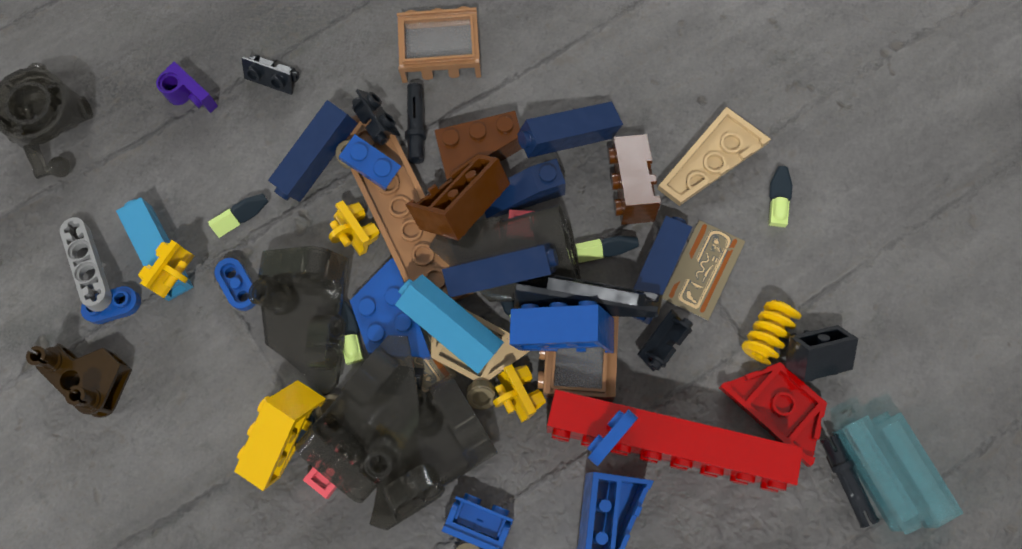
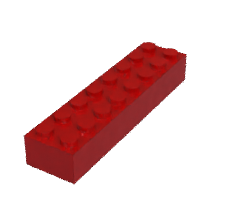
(679, 442)

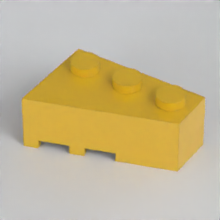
(275, 433)

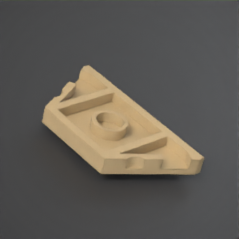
(503, 357)

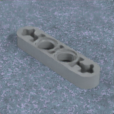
(80, 266)

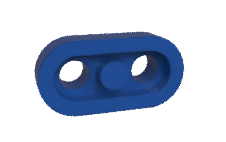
(236, 286)
(114, 310)
(602, 446)

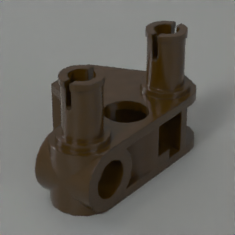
(86, 382)

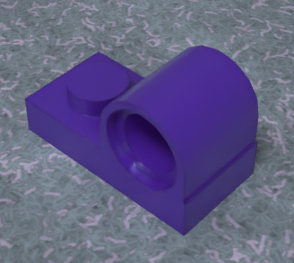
(185, 88)

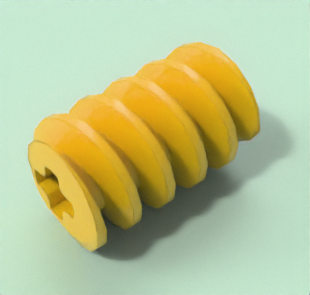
(769, 330)

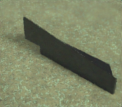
(613, 299)

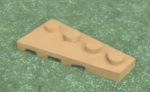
(714, 154)

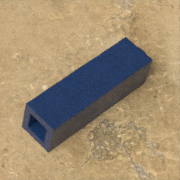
(569, 129)
(312, 152)
(663, 257)
(500, 269)

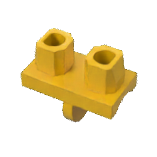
(348, 230)
(167, 268)
(513, 394)

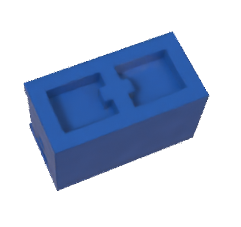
(478, 524)

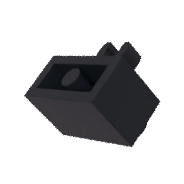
(821, 353)

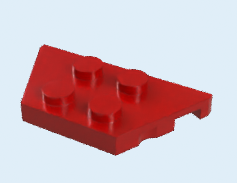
(781, 406)

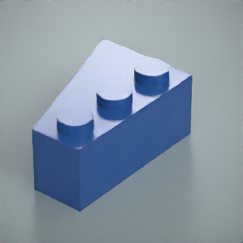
(561, 327)
(610, 509)

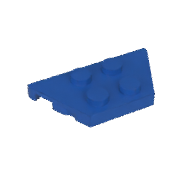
(380, 317)

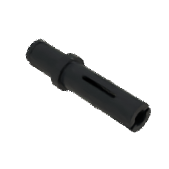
(415, 133)
(847, 475)

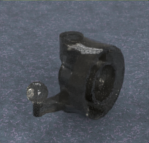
(56, 105)

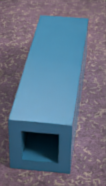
(146, 235)
(448, 322)

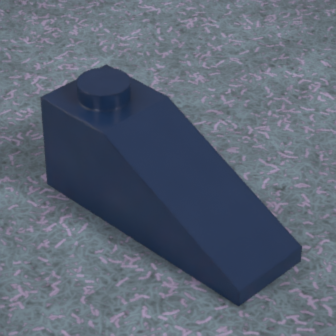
(530, 188)

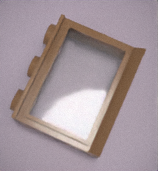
(438, 41)
(581, 373)

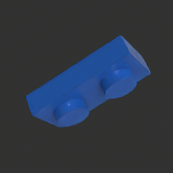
(369, 162)

